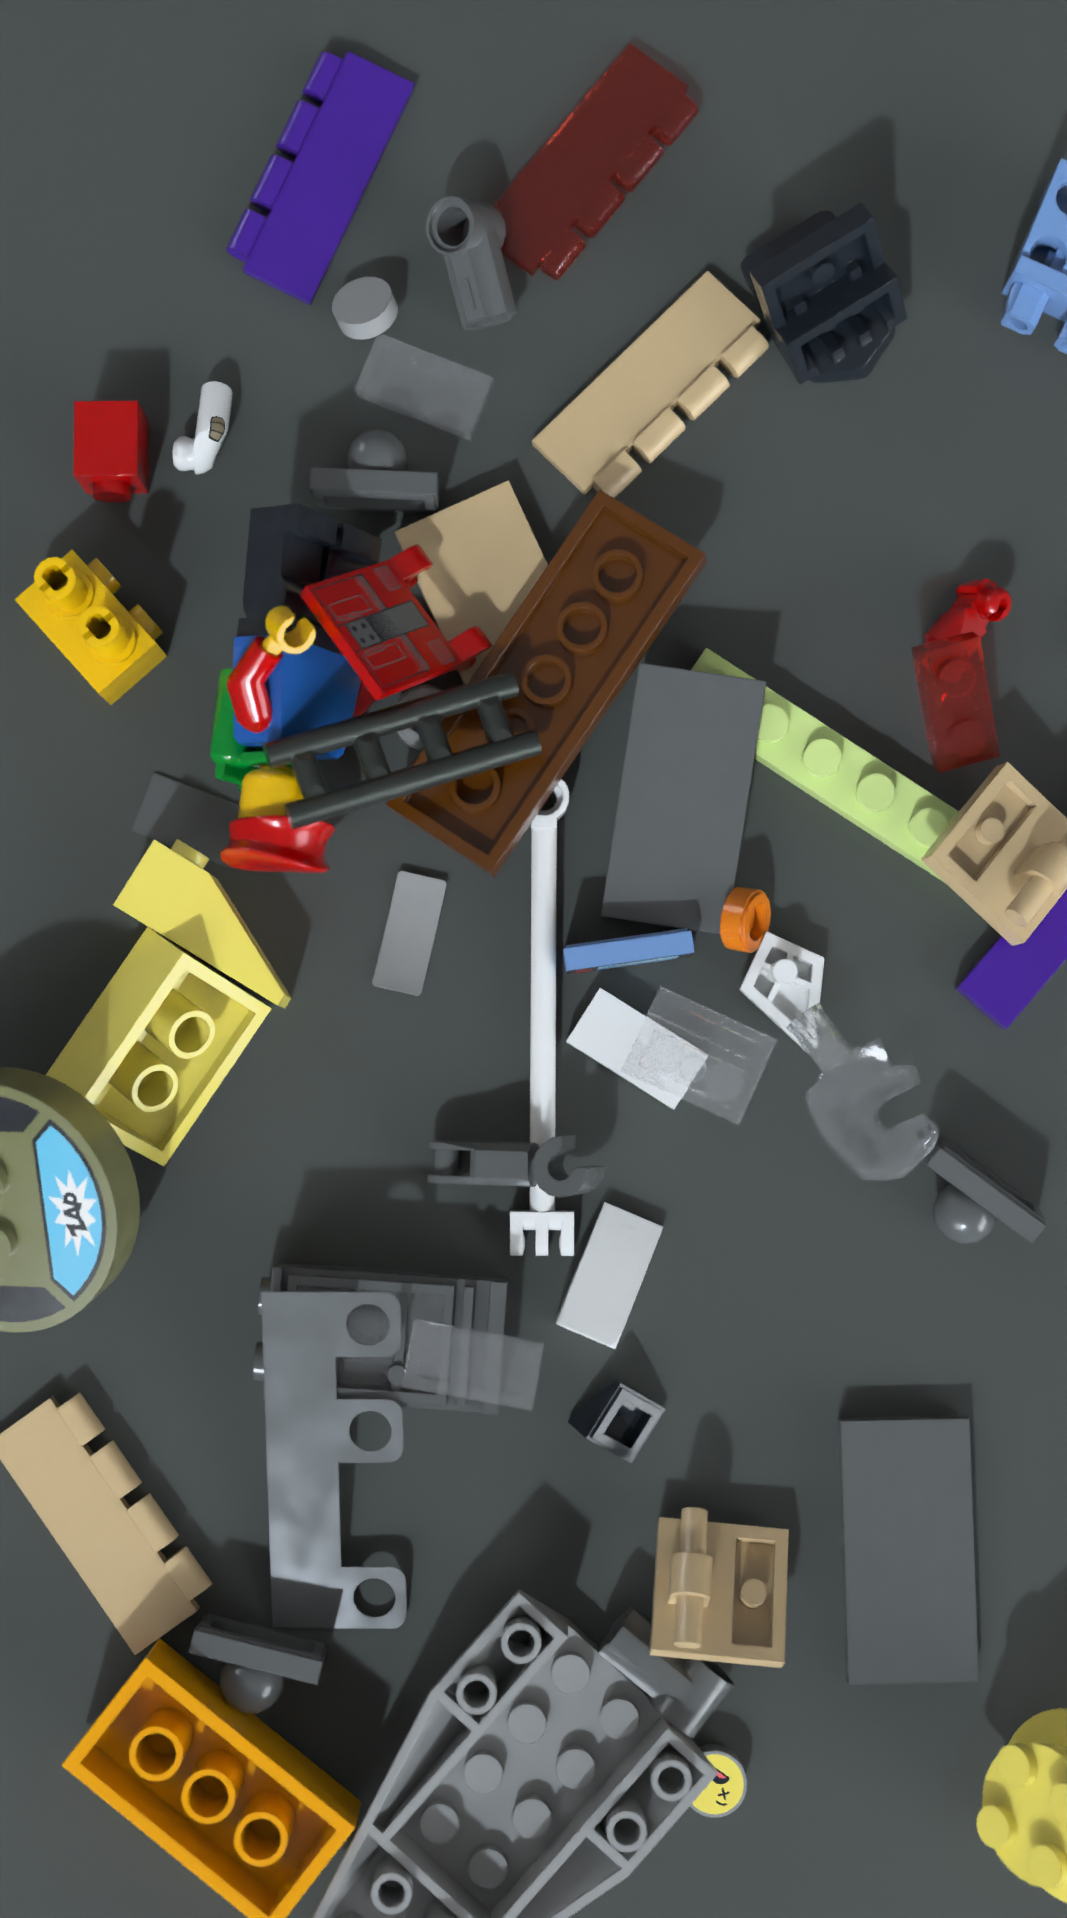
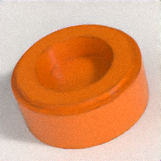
(745, 919)

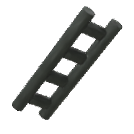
(380, 782)

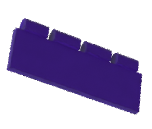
(333, 165)

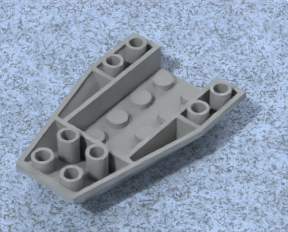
(519, 1784)

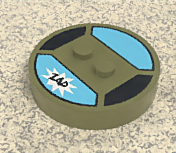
(62, 1202)

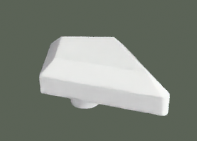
(783, 981)

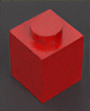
(111, 449)

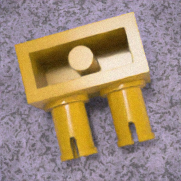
(89, 624)

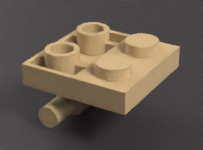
(1005, 854)
(719, 1591)

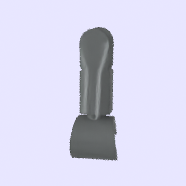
(515, 1165)

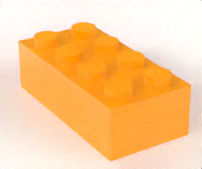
(214, 1786)

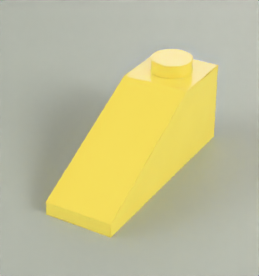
(194, 911)

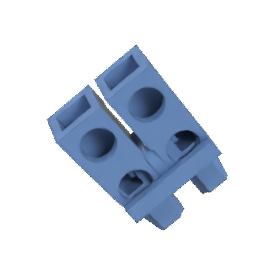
(1040, 269)

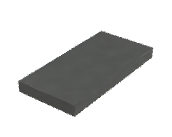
(682, 797)
(907, 1550)

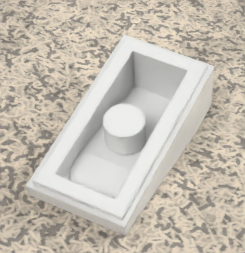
(609, 1275)

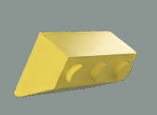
(158, 1044)

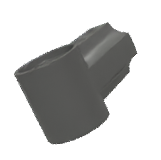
(475, 263)
(678, 1688)

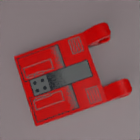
(386, 628)

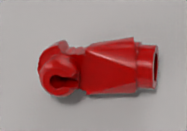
(974, 607)

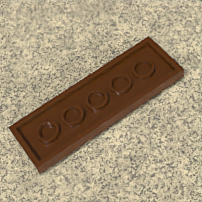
(571, 657)

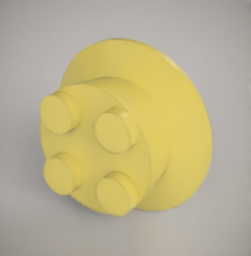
(1027, 1803)

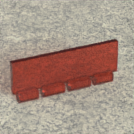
(596, 144)

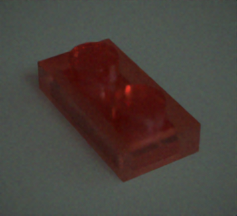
(955, 701)

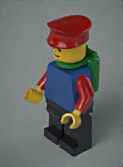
(284, 681)

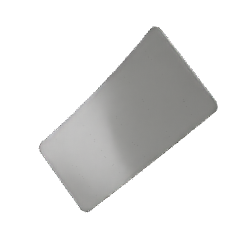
(409, 933)

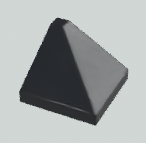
(618, 1419)

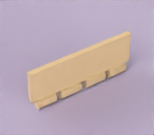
(636, 394)
(102, 1535)

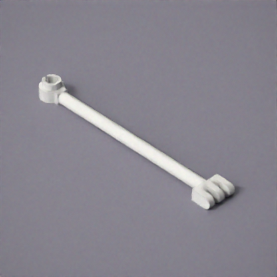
(542, 1210)

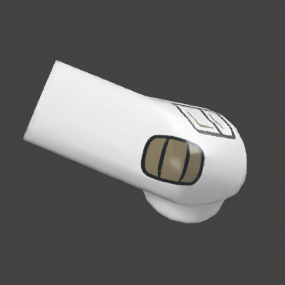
(210, 433)

